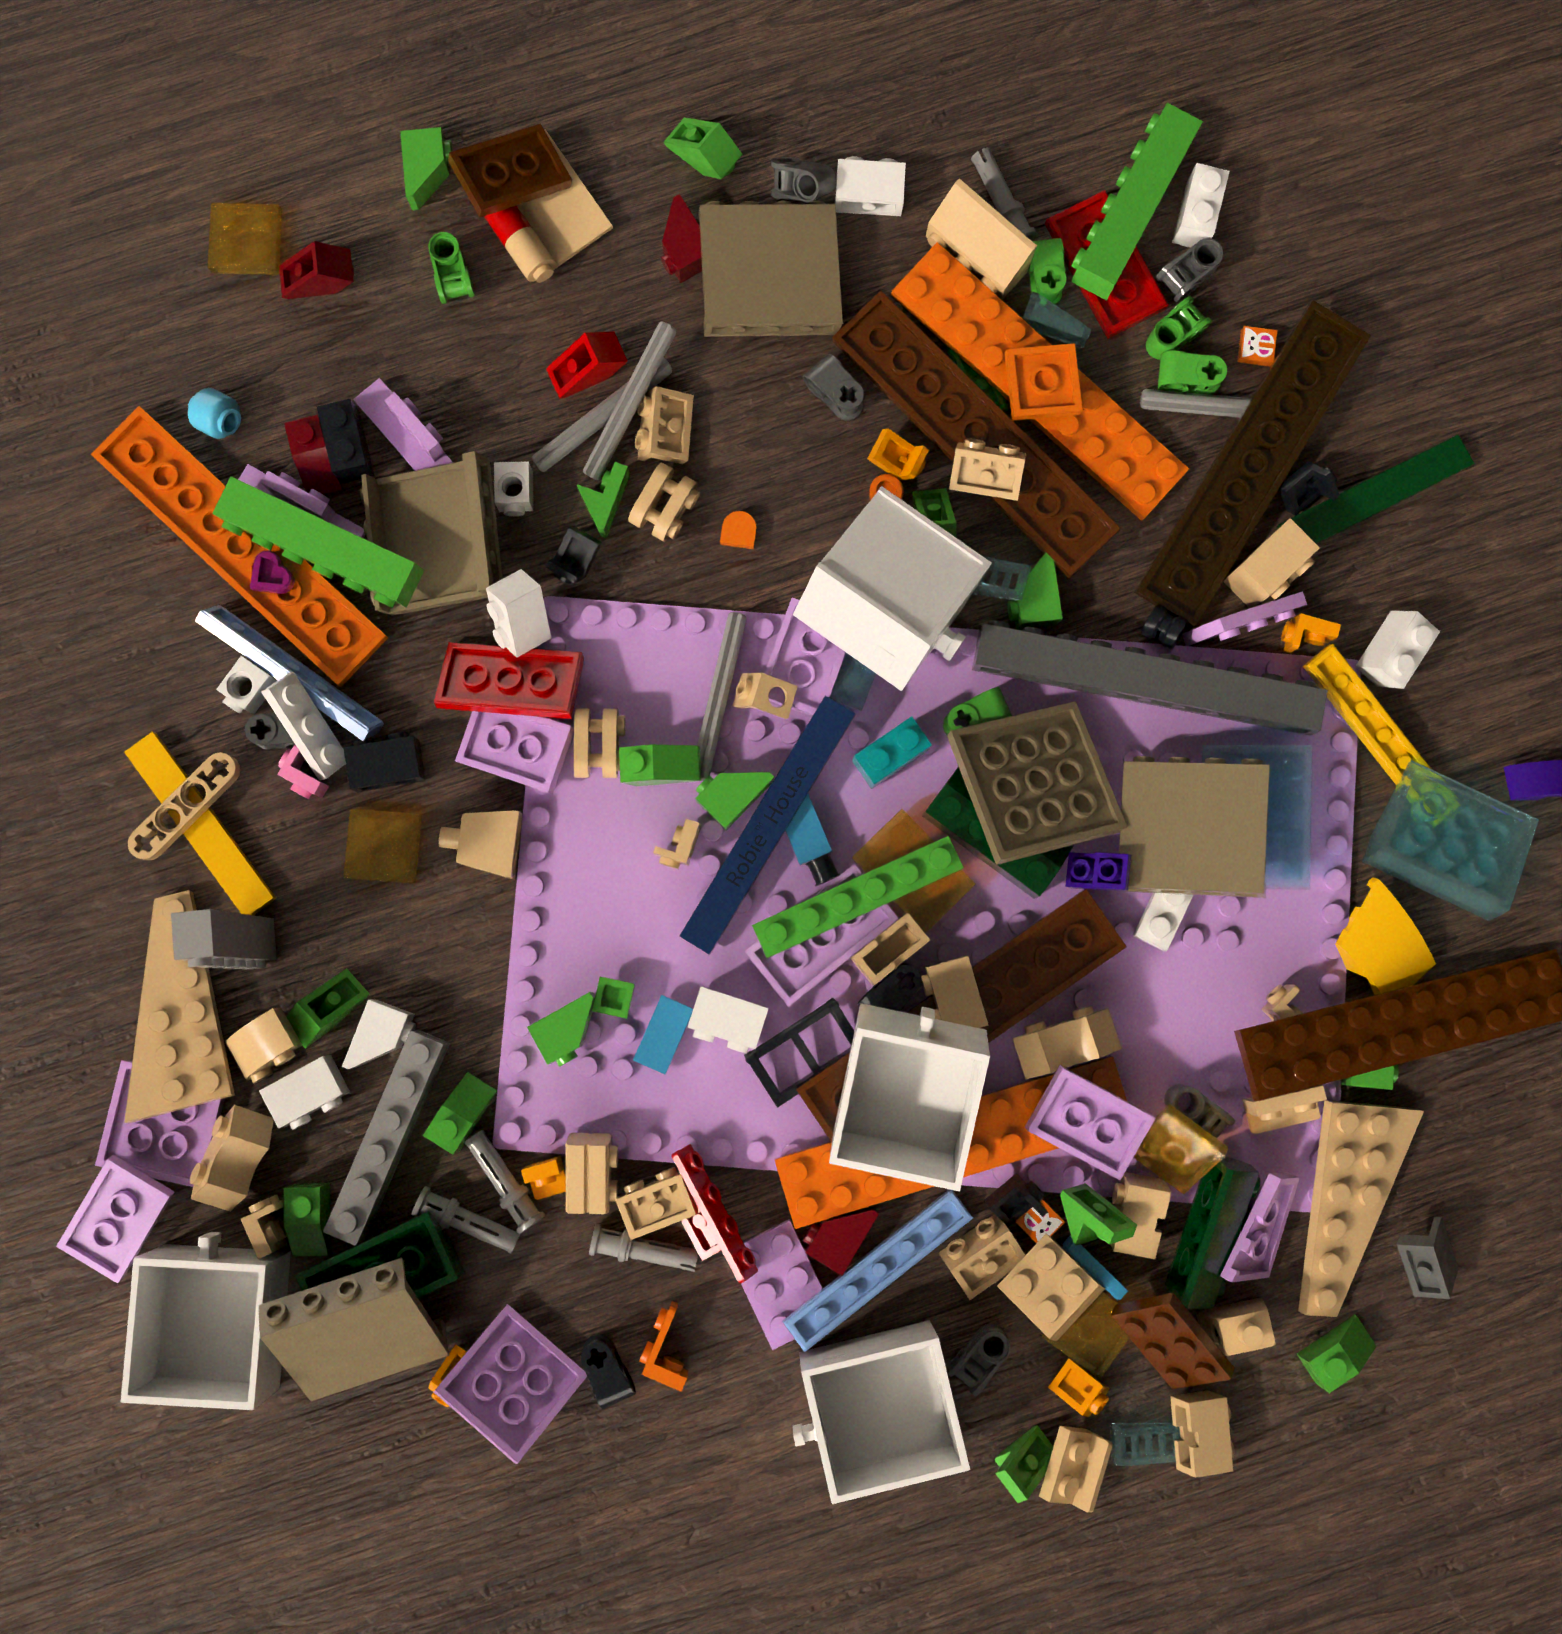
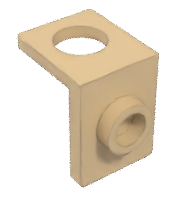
(754, 693)

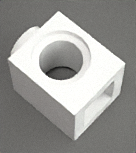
(506, 475)
(241, 672)

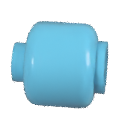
(214, 413)

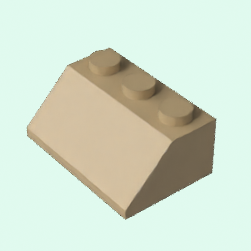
(981, 239)

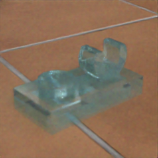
(852, 683)

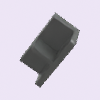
(1429, 1262)

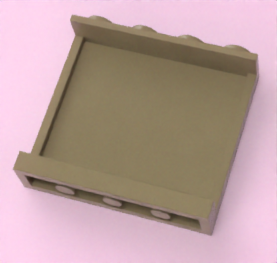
(770, 269)
(441, 523)
(1196, 826)
(351, 1331)

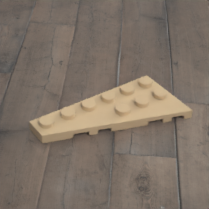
(178, 1033)
(1353, 1177)

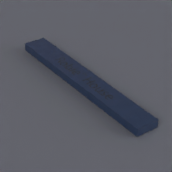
(767, 825)

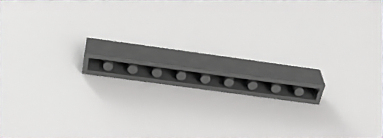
(1149, 679)

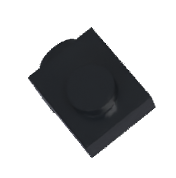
(1306, 486)
(574, 556)
(1015, 1199)

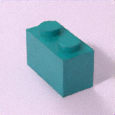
(891, 752)

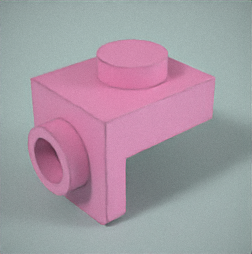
(302, 783)

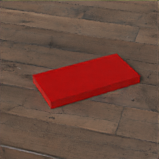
(1136, 291)
(499, 682)

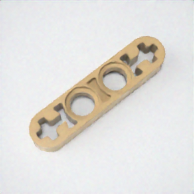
(180, 801)

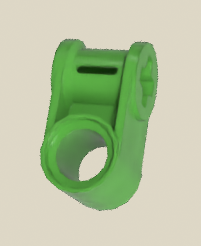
(1048, 269)
(451, 273)
(1180, 326)
(1185, 372)
(980, 709)

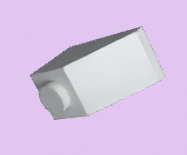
(378, 1033)

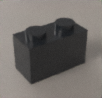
(345, 440)
(384, 763)

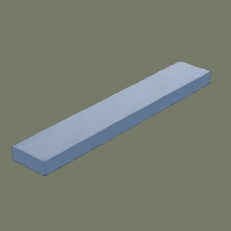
(279, 663)
(877, 1270)

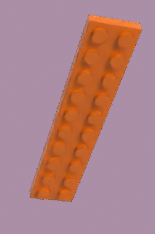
(981, 330)
(184, 498)
(999, 1137)

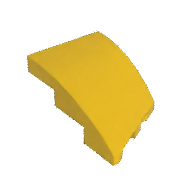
(1384, 942)

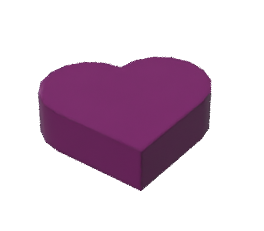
(270, 574)

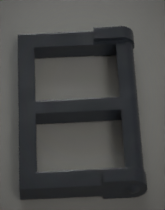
(752, 1057)

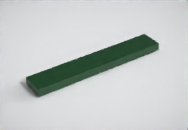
(1384, 490)

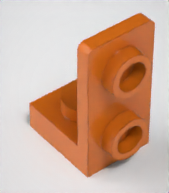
(667, 1370)

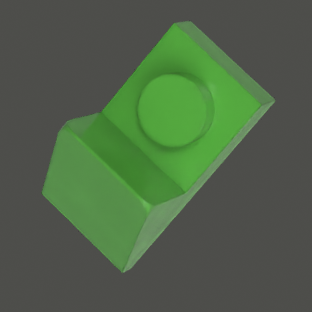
(604, 505)
(1094, 1217)
(1024, 1463)

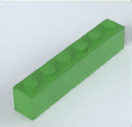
(1136, 201)
(319, 542)
(857, 897)

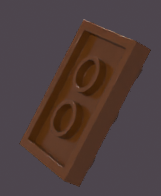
(509, 170)
(1173, 1341)

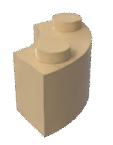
(1066, 1042)
(263, 1044)
(231, 1158)

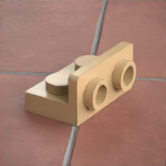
(664, 425)
(987, 469)
(1284, 1109)
(655, 1204)
(263, 1228)
(982, 1256)
(1076, 1468)

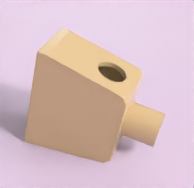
(486, 841)
(1240, 1326)

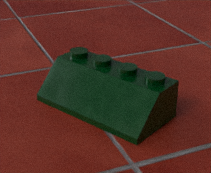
(956, 816)
(1211, 1232)
(421, 1243)

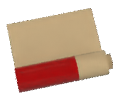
(550, 228)

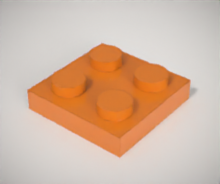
(1043, 381)

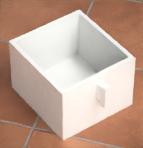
(892, 589)
(910, 1096)
(198, 1326)
(881, 1412)

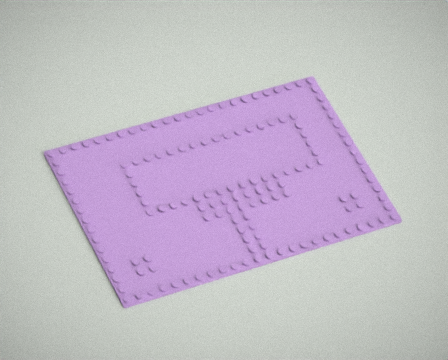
(606, 907)

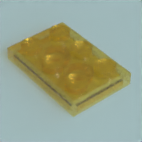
(898, 839)

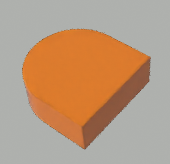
(738, 530)

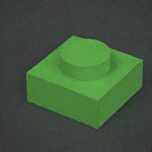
(613, 997)

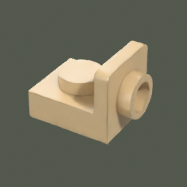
(685, 840)
(1277, 1002)

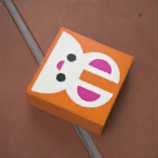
(1257, 346)
(1037, 1226)

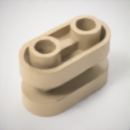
(668, 522)
(611, 728)

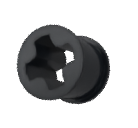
(823, 869)

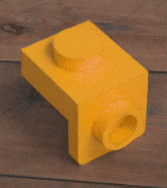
(898, 456)

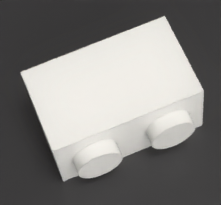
(870, 186)
(1200, 205)
(518, 613)
(1397, 649)
(728, 1019)
(304, 1092)

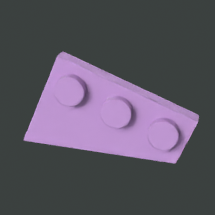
(1251, 618)
(1262, 1232)

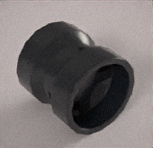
(1164, 627)

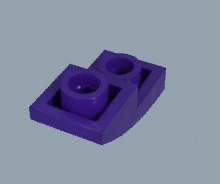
(1534, 780)
(1098, 871)

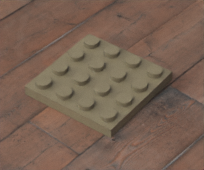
(1036, 782)

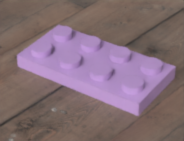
(808, 963)

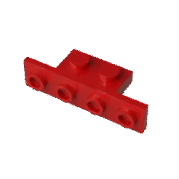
(712, 1227)

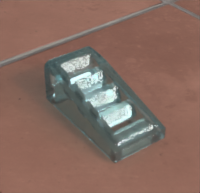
(1054, 322)
(1004, 591)
(1119, 1431)

